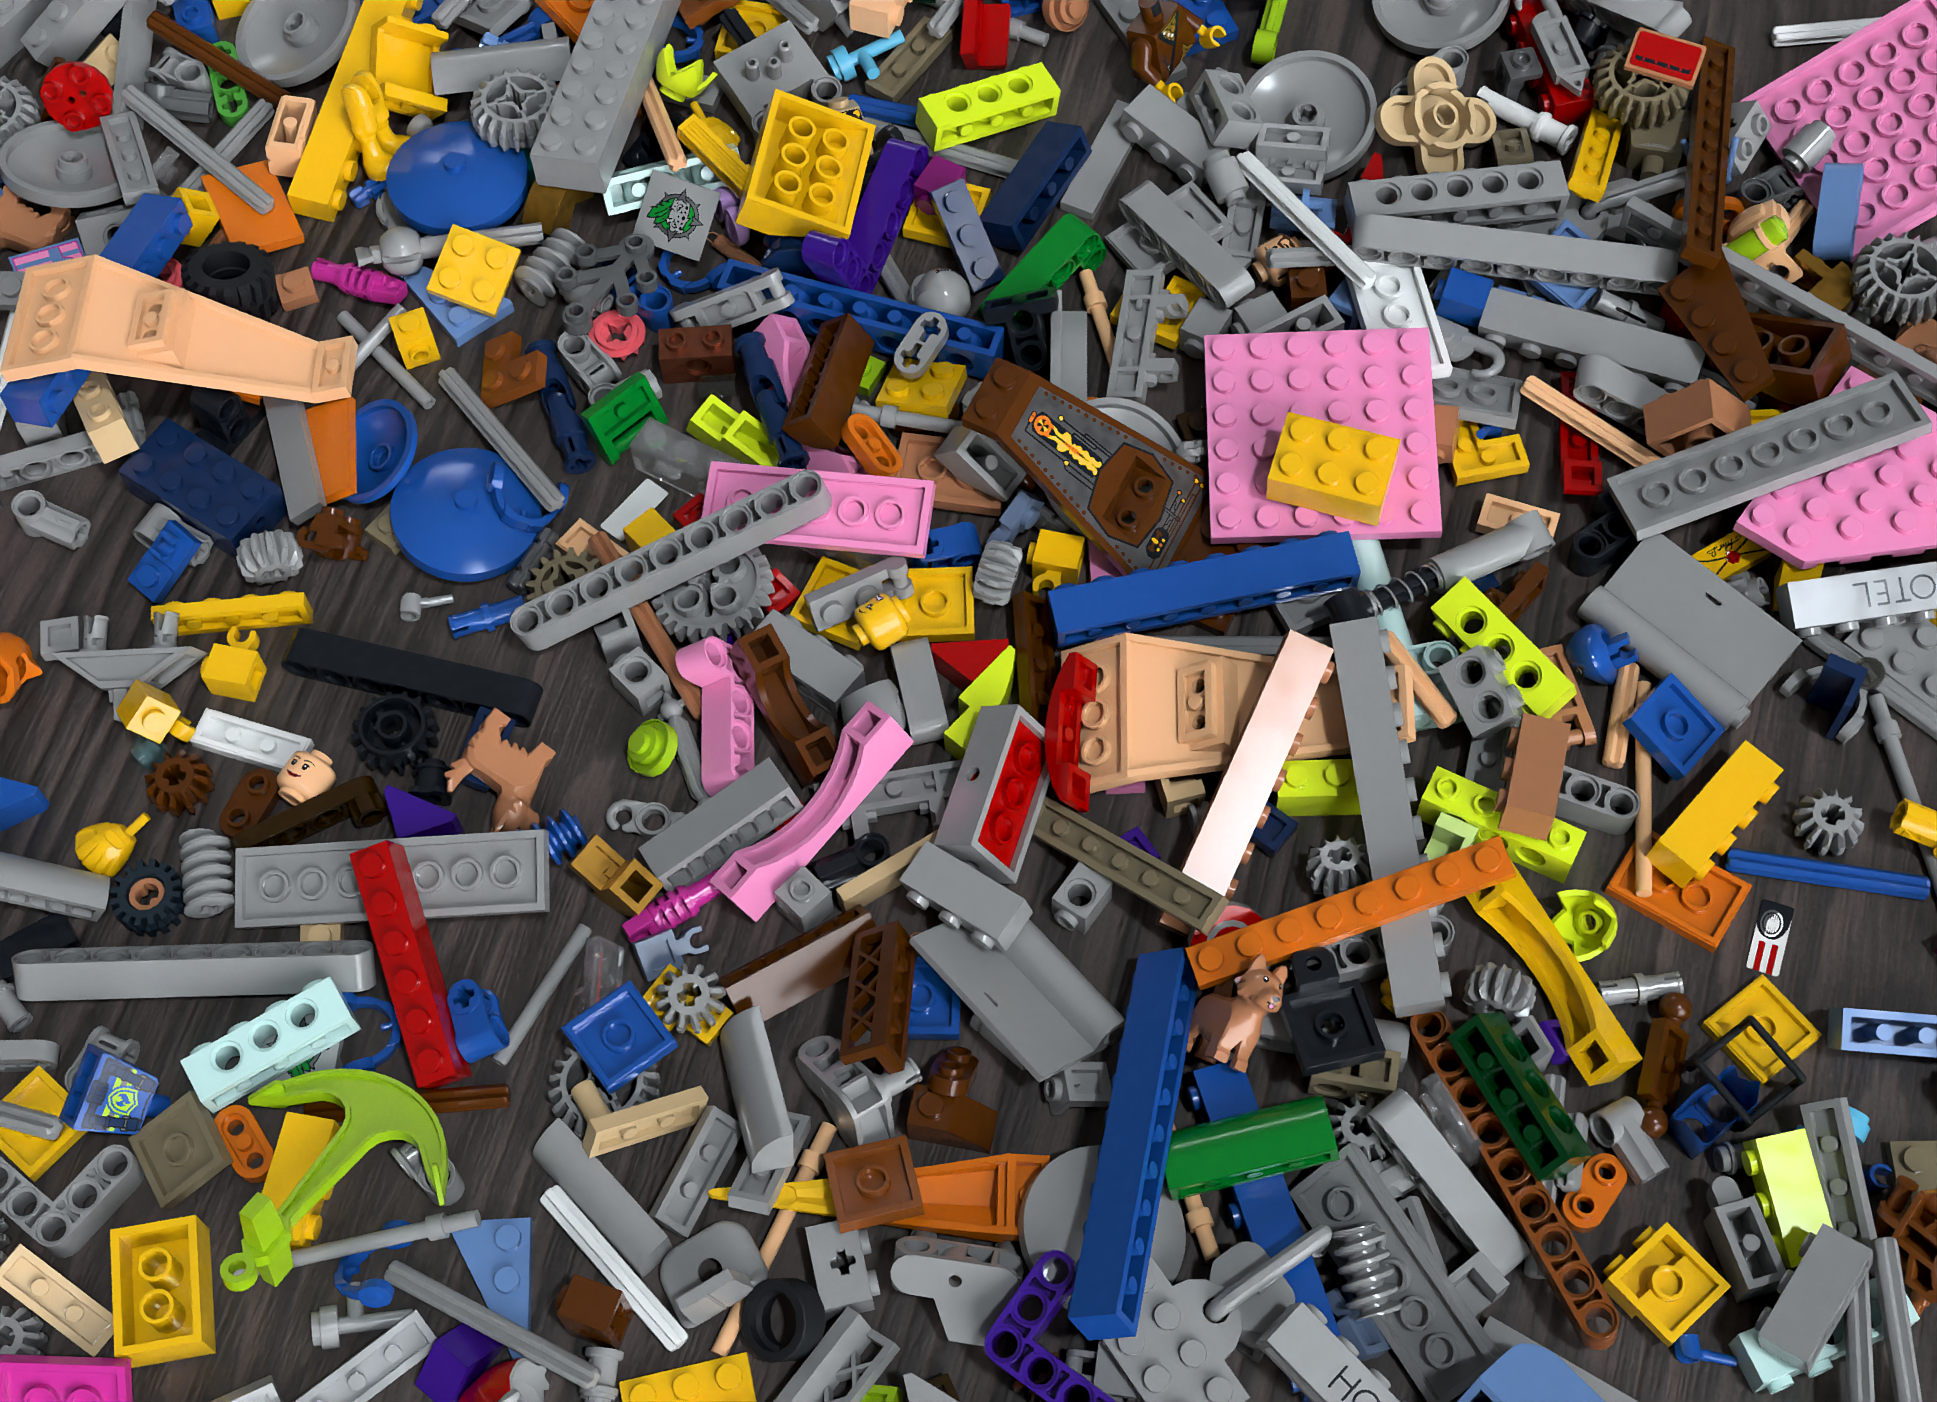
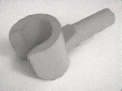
(413, 603)

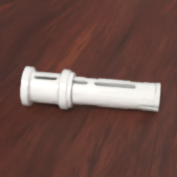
(1539, 125)

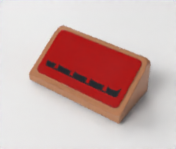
(1665, 58)

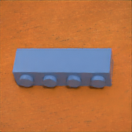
(1882, 1032)

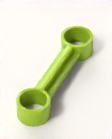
(1267, 35)

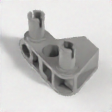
(854, 1101)
(965, 1289)

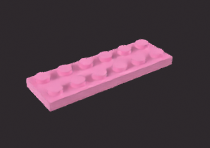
(864, 516)

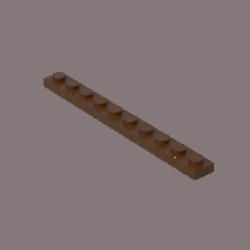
(1708, 157)

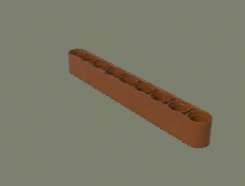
(1520, 1192)

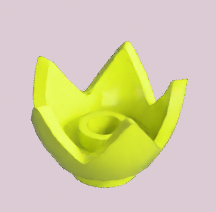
(681, 82)
(1576, 925)

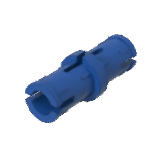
(484, 617)

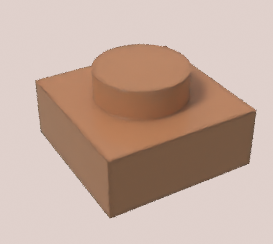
(296, 289)

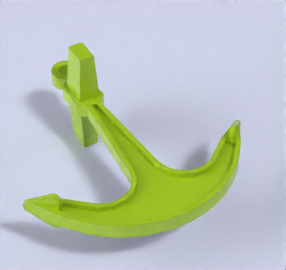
(375, 1112)

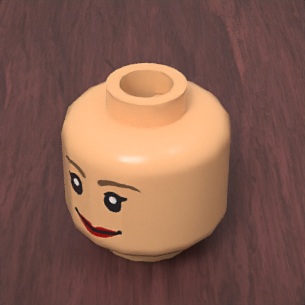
(305, 776)

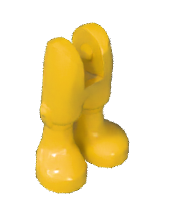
(371, 124)

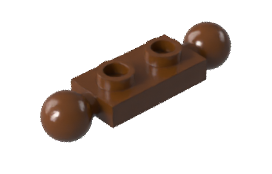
(1664, 1062)

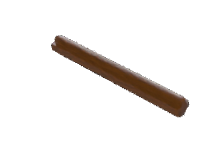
(215, 58)
(441, 1101)

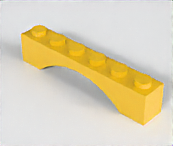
(1588, 1025)

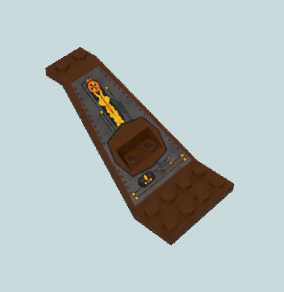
(1096, 471)

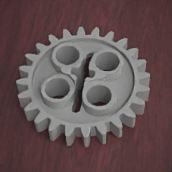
(729, 590)

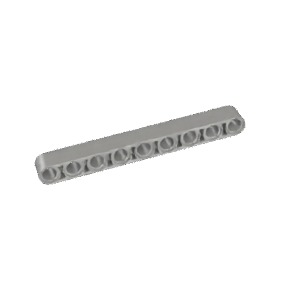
(1513, 254)
(652, 560)
(191, 970)

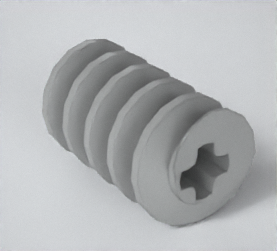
(538, 271)
(205, 873)
(1366, 1271)

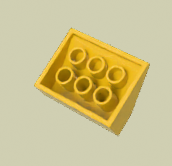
(805, 169)

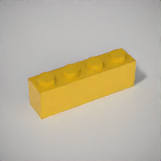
(1714, 814)

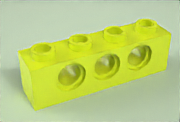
(987, 106)
(1466, 603)
(1475, 806)

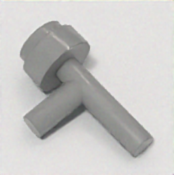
(328, 1326)

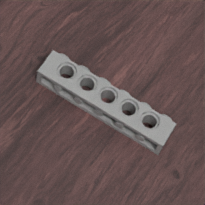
(1465, 196)

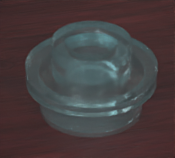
(148, 751)

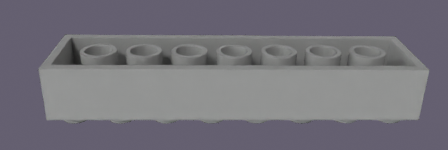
(601, 93)

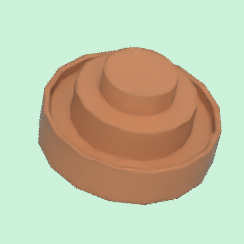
(1065, 14)

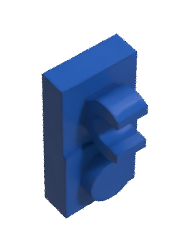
(164, 561)

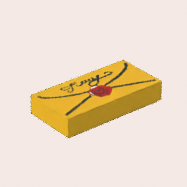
(1731, 555)

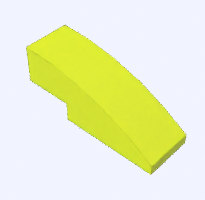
(732, 433)
(988, 689)

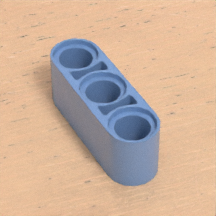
(1838, 211)

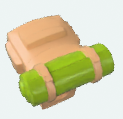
(1762, 237)

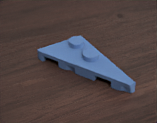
(455, 320)
(501, 1265)

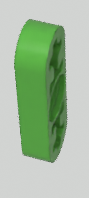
(225, 96)

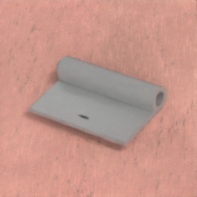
(1713, 644)
(1025, 996)

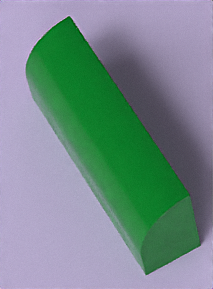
(1250, 1147)

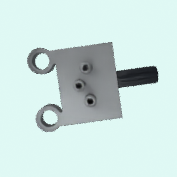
(769, 62)

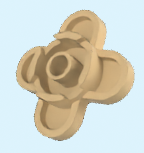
(1435, 118)

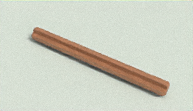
(653, 632)

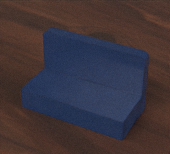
(1837, 689)

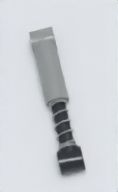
(1516, 541)

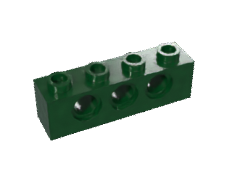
(1520, 1096)

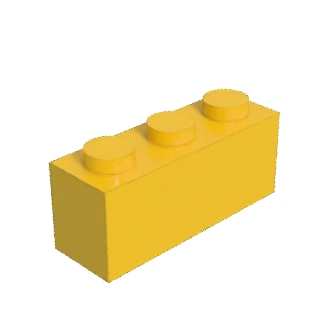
(297, 1149)

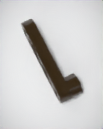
(354, 799)

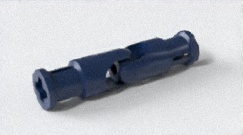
(761, 374)
(565, 423)

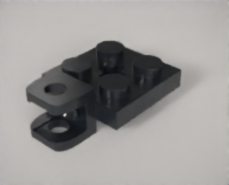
(1319, 998)

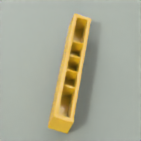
(714, 153)

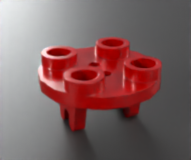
(67, 81)

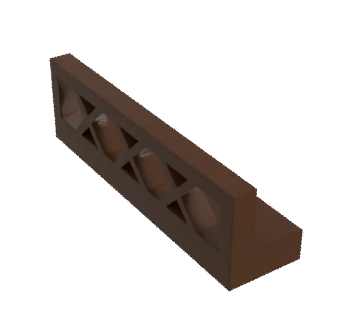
(892, 996)

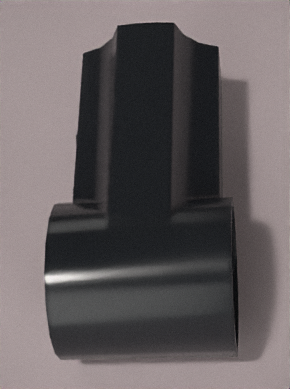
(850, 862)

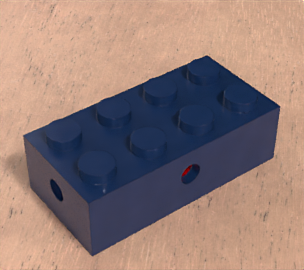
(203, 486)

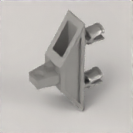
(119, 669)

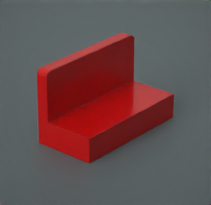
(985, 35)

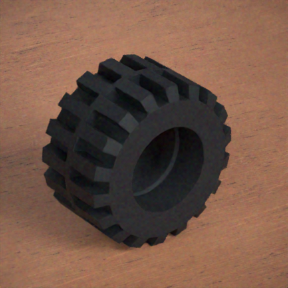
(233, 276)

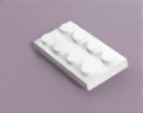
(1401, 301)

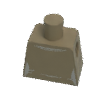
(1657, 148)

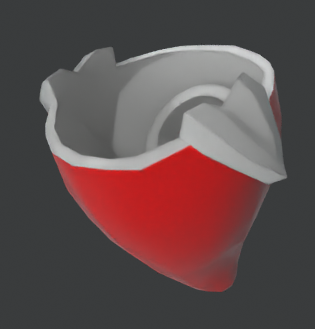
(509, 1382)

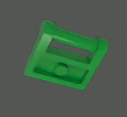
(618, 412)

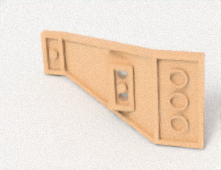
(135, 325)
(1153, 709)

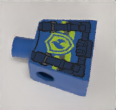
(111, 1095)

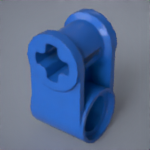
(653, 306)
(951, 547)
(476, 1021)

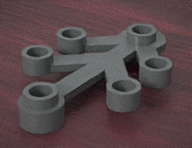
(633, 251)

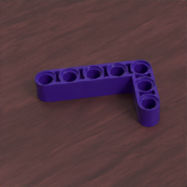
(861, 257)
(1029, 1333)

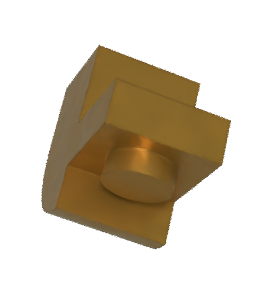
(552, 206)
(1824, 282)
(615, 881)

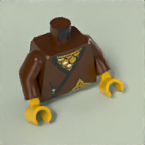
(1162, 38)

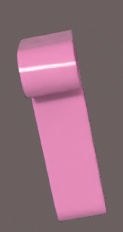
(726, 712)

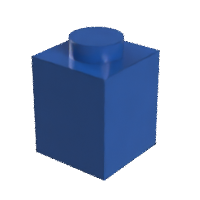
(1462, 296)

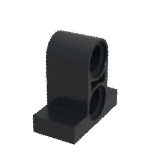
(1024, 333)
(224, 417)
(1599, 540)

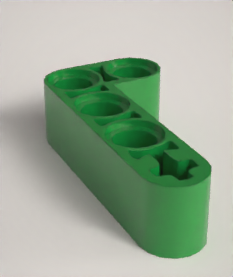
(1051, 262)

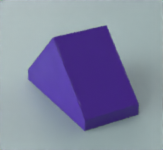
(418, 817)
(456, 1363)

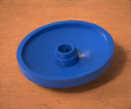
(455, 179)
(449, 519)

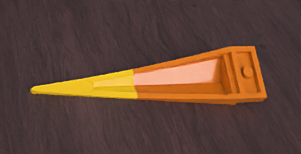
(958, 1198)

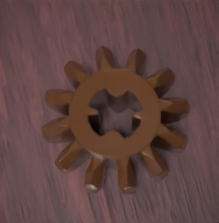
(179, 783)

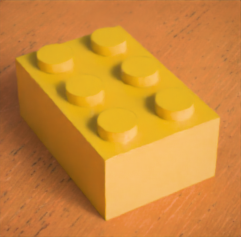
(1332, 468)
(162, 1291)

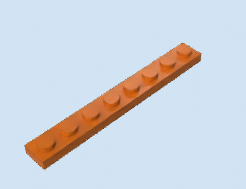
(1352, 911)

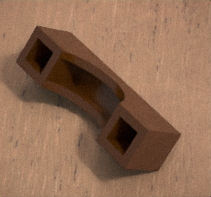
(768, 676)

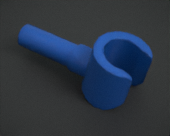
(1489, 431)
(1872, 1184)
(1688, 1351)

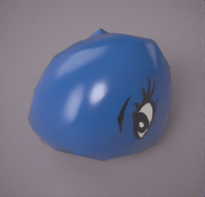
(1597, 655)

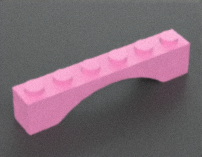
(790, 352)
(864, 755)

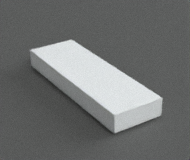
(247, 740)

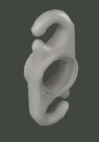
(639, 813)

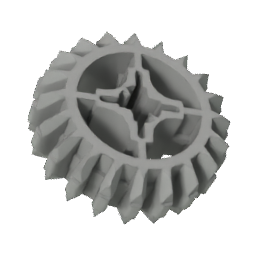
(17, 108)
(511, 108)
(1878, 277)
(569, 1073)

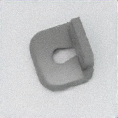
(741, 1266)

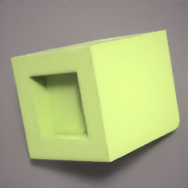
(1449, 836)

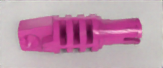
(360, 281)
(671, 909)

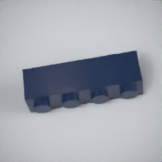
(1035, 185)

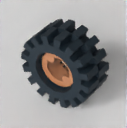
(137, 885)

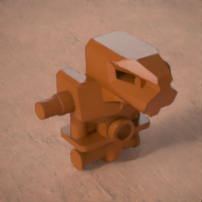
(1915, 1235)

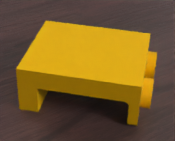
(403, 65)

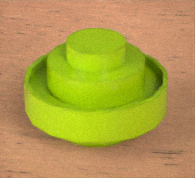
(652, 747)

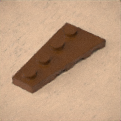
(1719, 322)

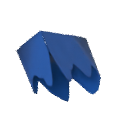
(1741, 1089)

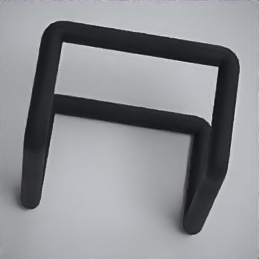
(1748, 1120)

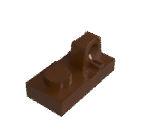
(1526, 589)

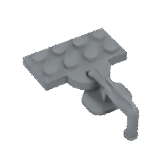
(1602, 218)
(1184, 1352)

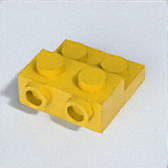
(1664, 1283)

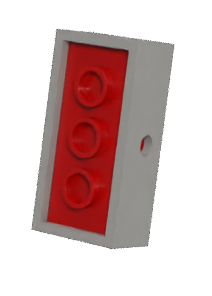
(997, 793)

